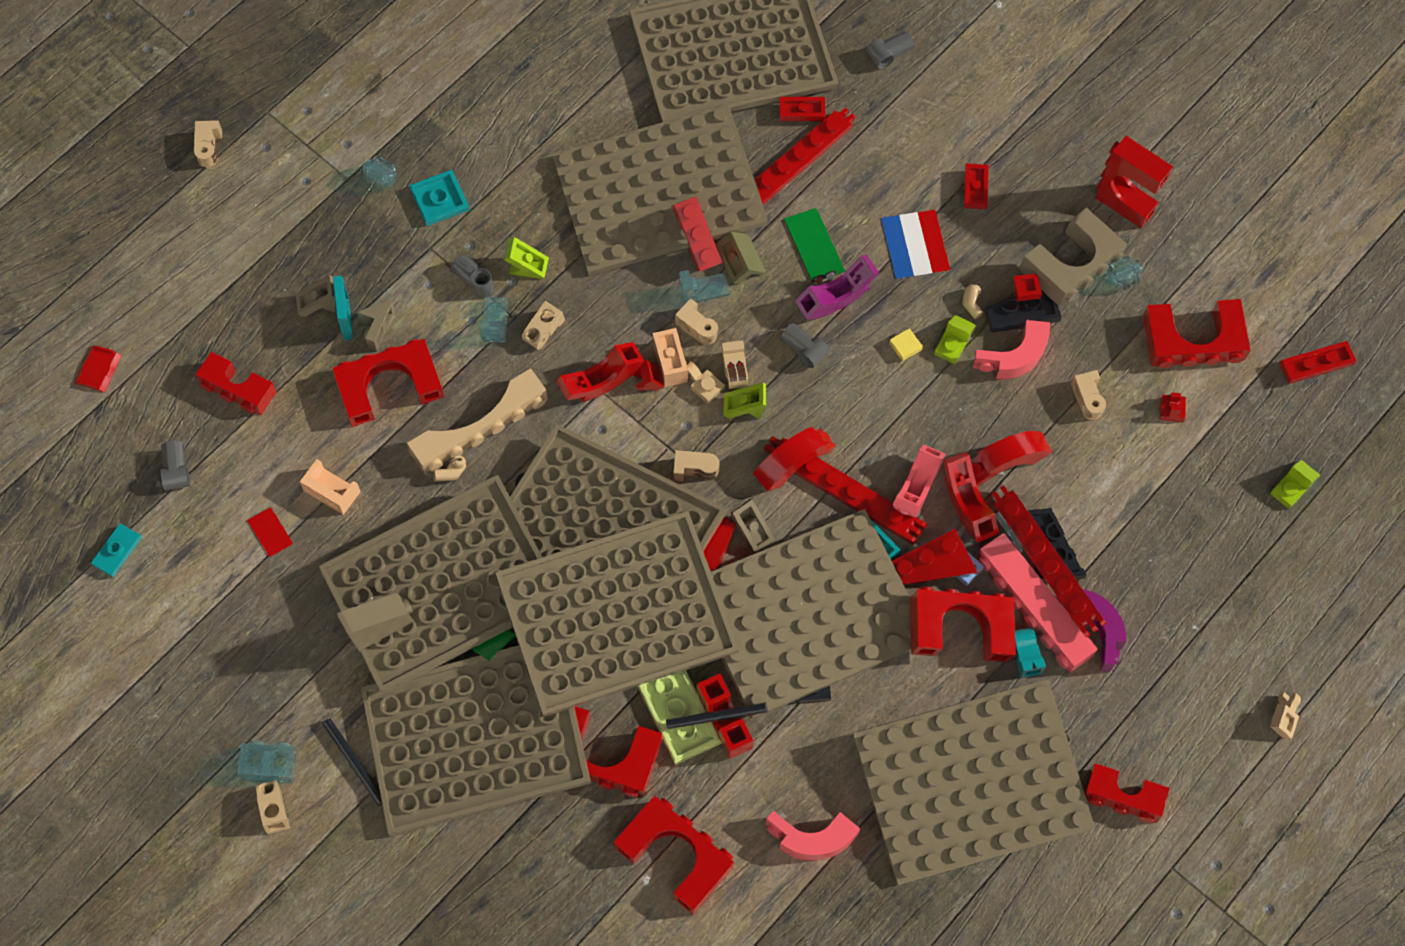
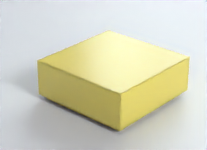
(905, 344)

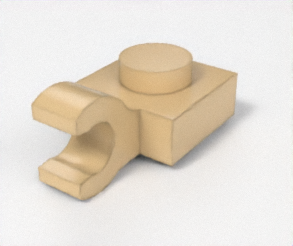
(704, 384)
(1285, 718)

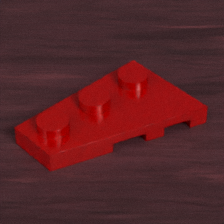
(935, 560)

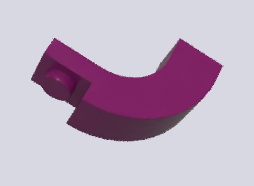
(839, 293)
(1112, 634)

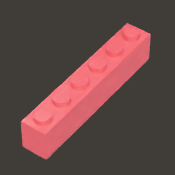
(1036, 603)

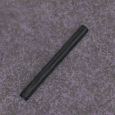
(717, 715)
(353, 760)

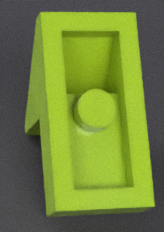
(525, 260)
(954, 339)
(745, 401)
(1295, 484)

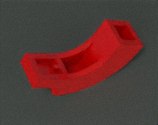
(603, 377)
(1013, 450)
(791, 456)
(967, 500)

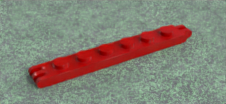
(803, 154)
(856, 496)
(1048, 561)

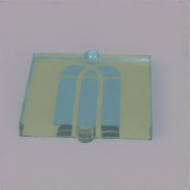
(1003, 523)

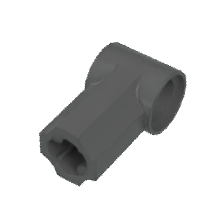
(886, 51)
(473, 275)
(809, 349)
(174, 471)

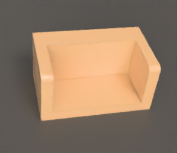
(670, 357)
(329, 488)

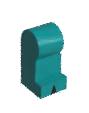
(1028, 654)

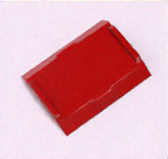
(98, 368)

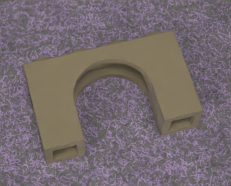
(1064, 281)

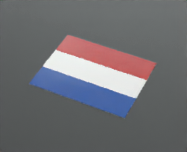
(915, 244)

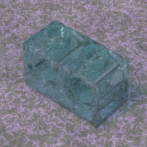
(265, 769)

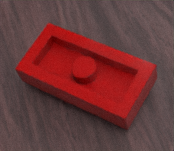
(802, 108)
(976, 186)

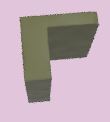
(739, 256)

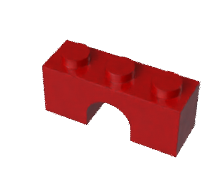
(700, 241)
(251, 394)
(732, 732)
(1104, 790)

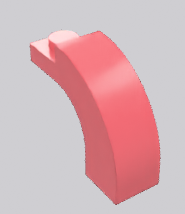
(1020, 360)
(919, 481)
(813, 845)

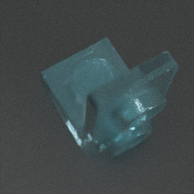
(702, 288)
(494, 322)

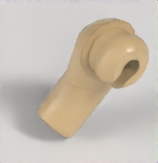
(969, 300)
(453, 470)

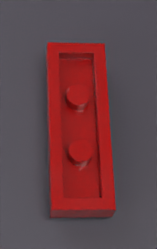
(1318, 362)

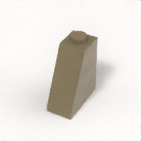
(375, 619)

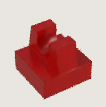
(1026, 287)
(650, 377)
(1173, 407)

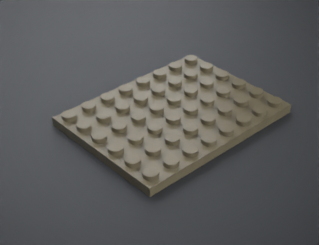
(731, 53)
(628, 182)
(589, 492)
(445, 571)
(813, 612)
(616, 613)
(468, 742)
(972, 781)

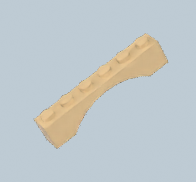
(437, 447)

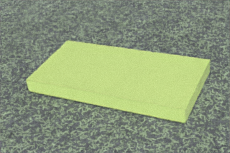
(674, 698)

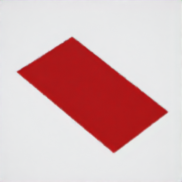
(270, 532)

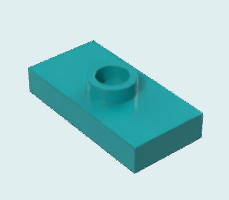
(116, 550)

